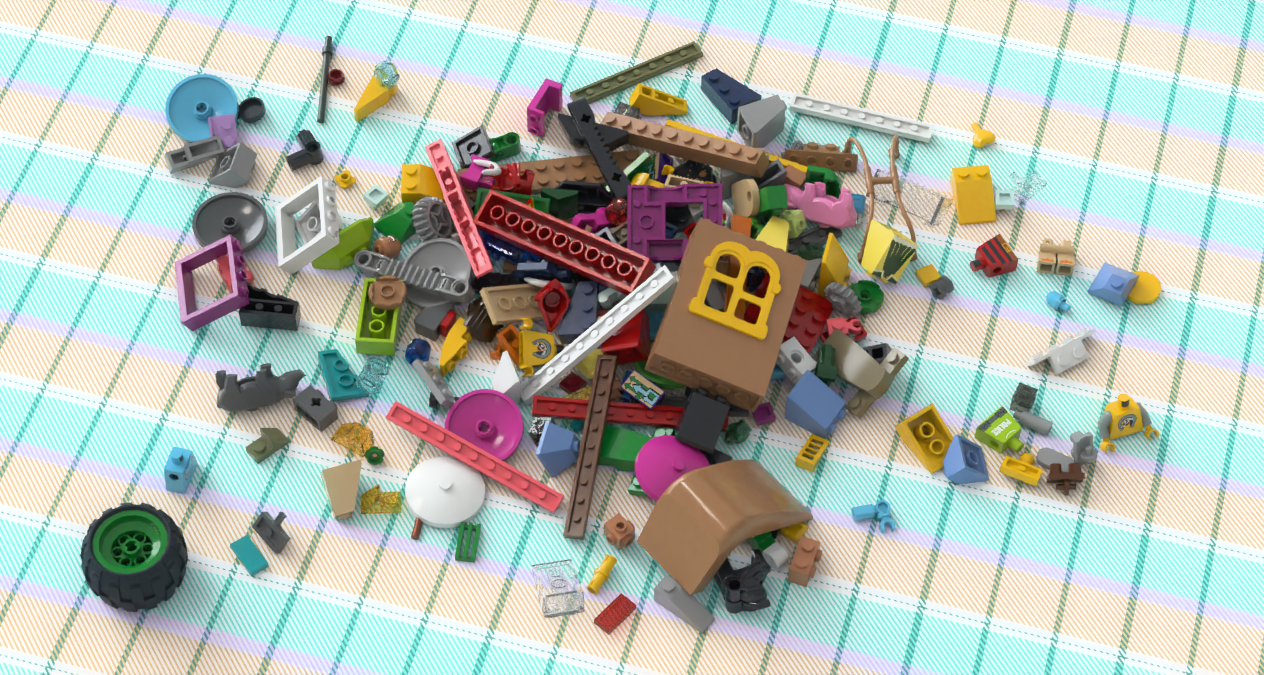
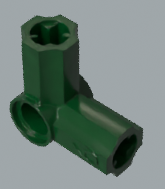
(825, 367)

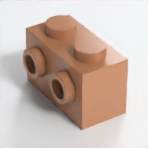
(803, 561)

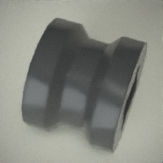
(941, 287)

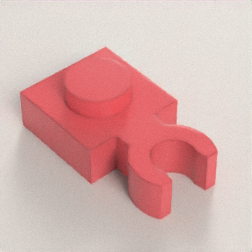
(842, 325)

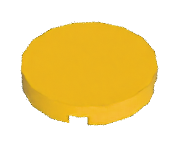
(1145, 289)

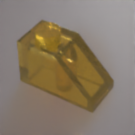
(354, 437)

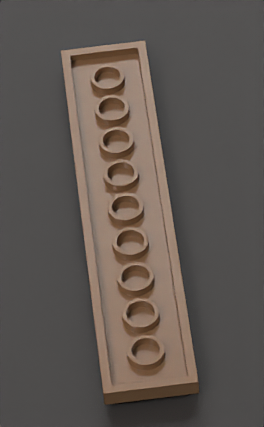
(552, 172)

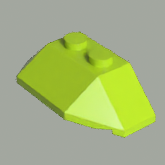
(351, 240)

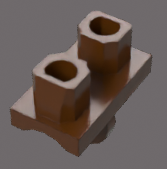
(1074, 476)

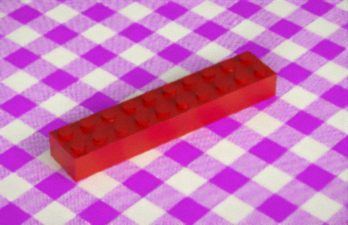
(563, 243)

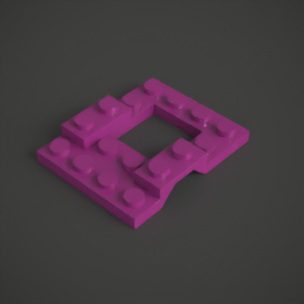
(648, 216)

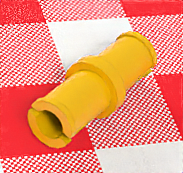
(601, 574)

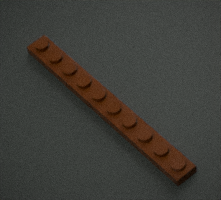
(590, 447)

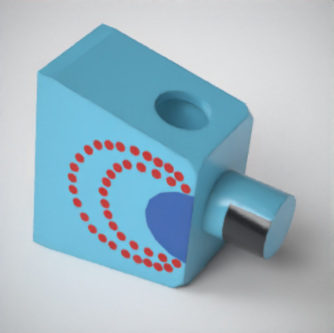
(180, 464)

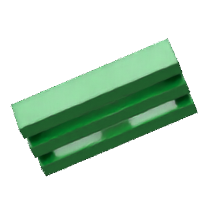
(477, 528)

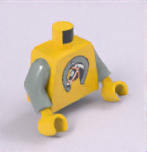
(535, 347)
(1122, 419)

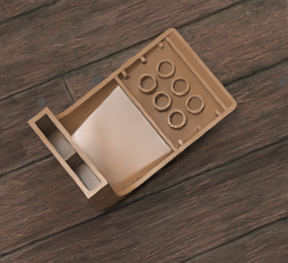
(711, 514)

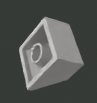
(233, 166)

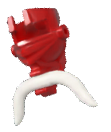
(508, 178)
(552, 300)

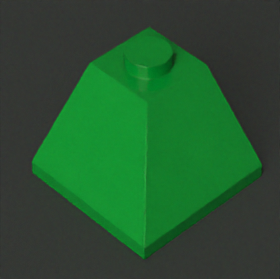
(397, 222)

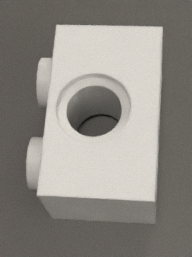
(794, 360)

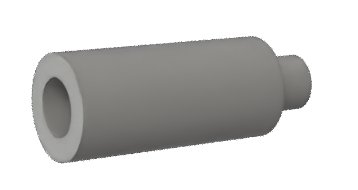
(1033, 422)

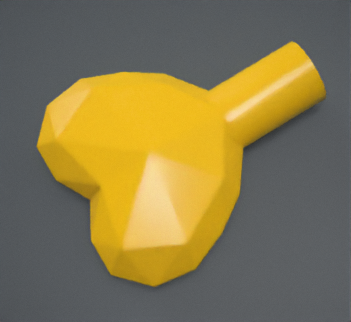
(981, 136)

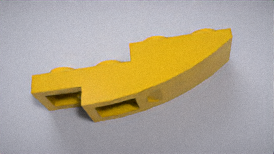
(454, 347)

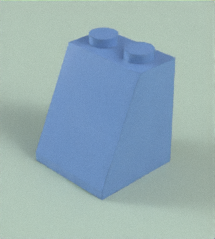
(814, 406)

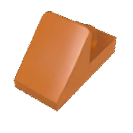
(509, 341)

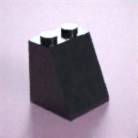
(702, 419)

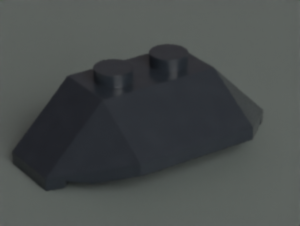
(613, 136)
(590, 195)

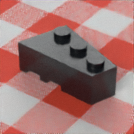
(269, 310)

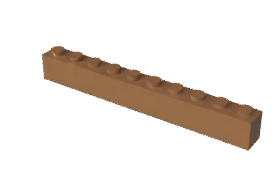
(690, 145)

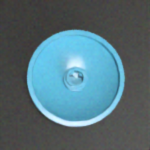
(195, 101)

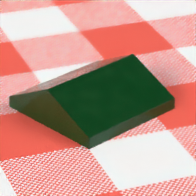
(563, 202)

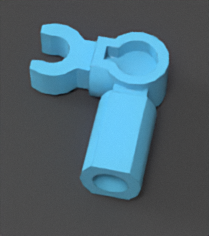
(880, 510)

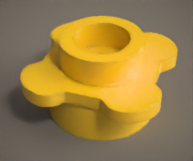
(345, 179)

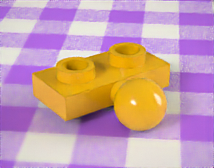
(1022, 468)

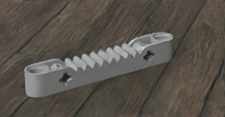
(415, 277)

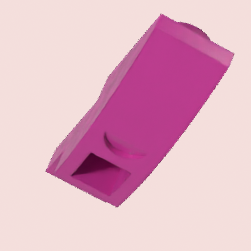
(595, 220)

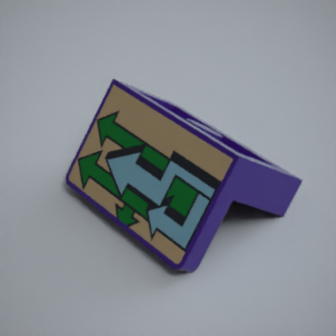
(655, 170)
(643, 390)

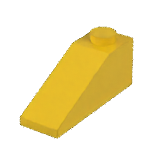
(372, 99)
(656, 102)

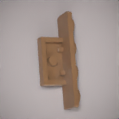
(823, 156)

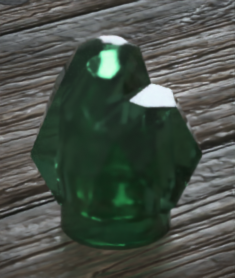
(810, 251)
(737, 432)

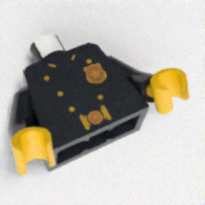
(692, 170)

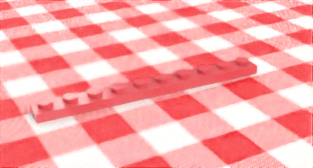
(475, 457)

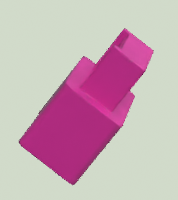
(474, 178)

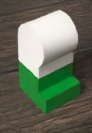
(773, 553)

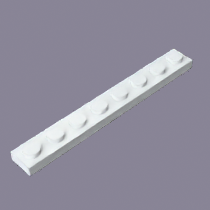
(861, 117)

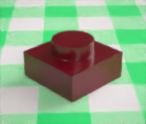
(572, 383)

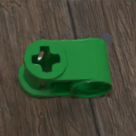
(505, 146)

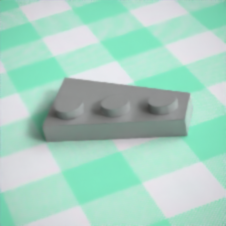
(434, 380)

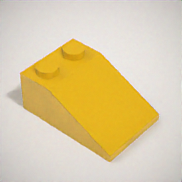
(419, 182)
(973, 194)
(833, 265)
(926, 437)

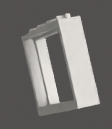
(288, 257)

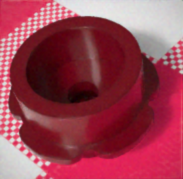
(336, 77)

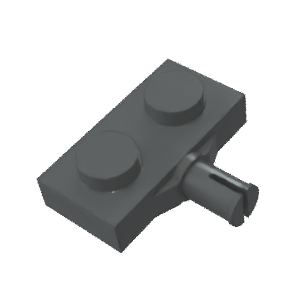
(271, 531)

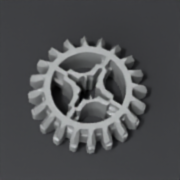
(432, 219)

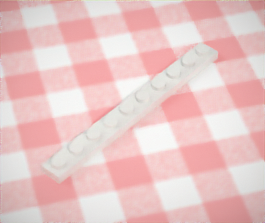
(597, 334)

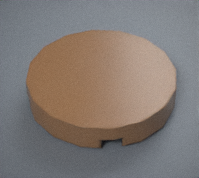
(387, 292)

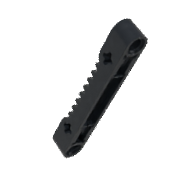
(585, 122)

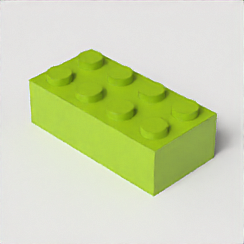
(376, 327)

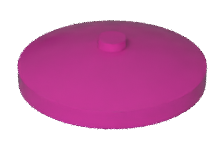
(487, 421)
(663, 462)

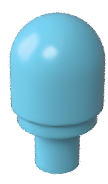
(1057, 301)

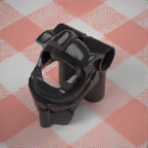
(744, 587)

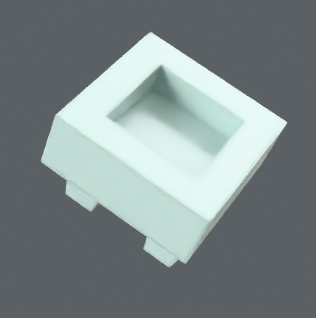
(375, 197)
(1004, 199)

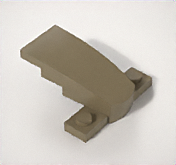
(863, 371)

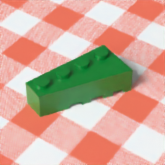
(772, 202)

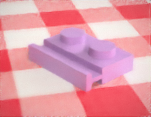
(226, 129)

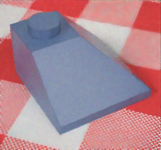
(1113, 284)
(557, 448)
(965, 462)

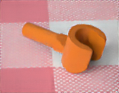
(497, 354)

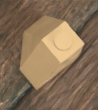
(341, 488)

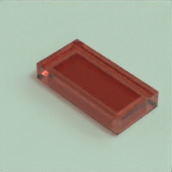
(614, 614)

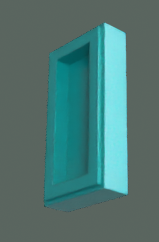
(249, 555)

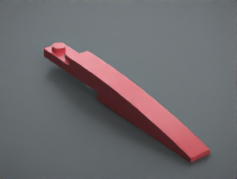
(459, 208)

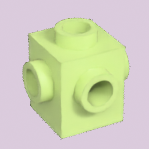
(796, 222)

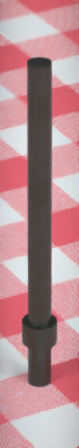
(327, 52)

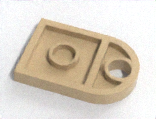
(745, 198)

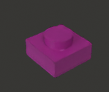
(764, 414)

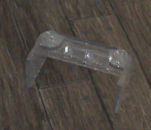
(916, 199)

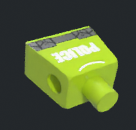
(1000, 432)

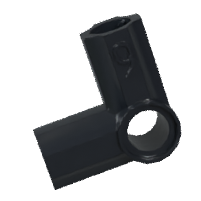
(310, 153)

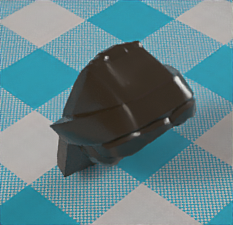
(479, 322)

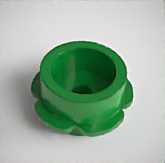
(374, 460)

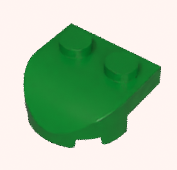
(826, 176)

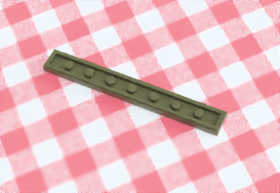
(638, 73)

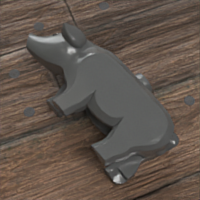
(255, 391)

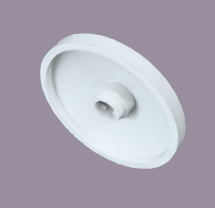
(444, 492)

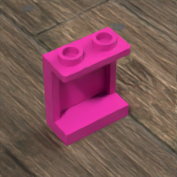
(547, 97)

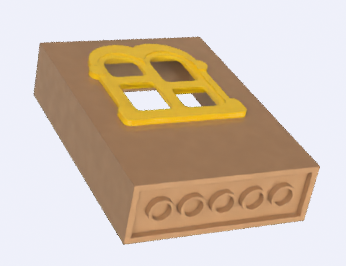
(713, 346)

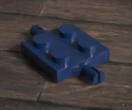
(542, 270)

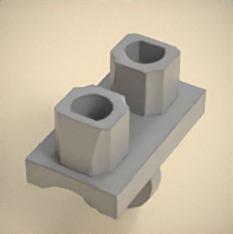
(1083, 448)

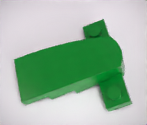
(621, 449)

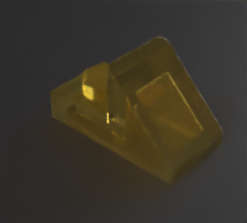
(380, 502)

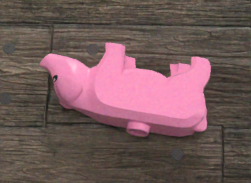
(822, 208)

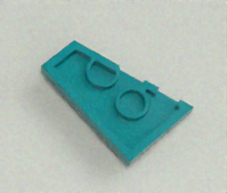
(338, 377)

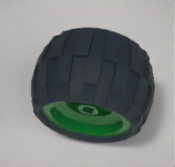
(134, 536)

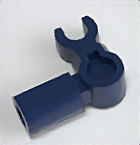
(754, 278)

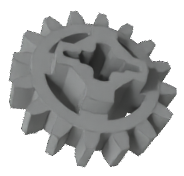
(843, 299)

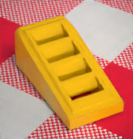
(808, 464)

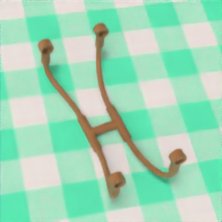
(871, 181)

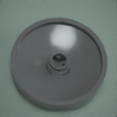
(230, 214)

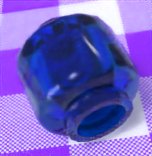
(417, 349)

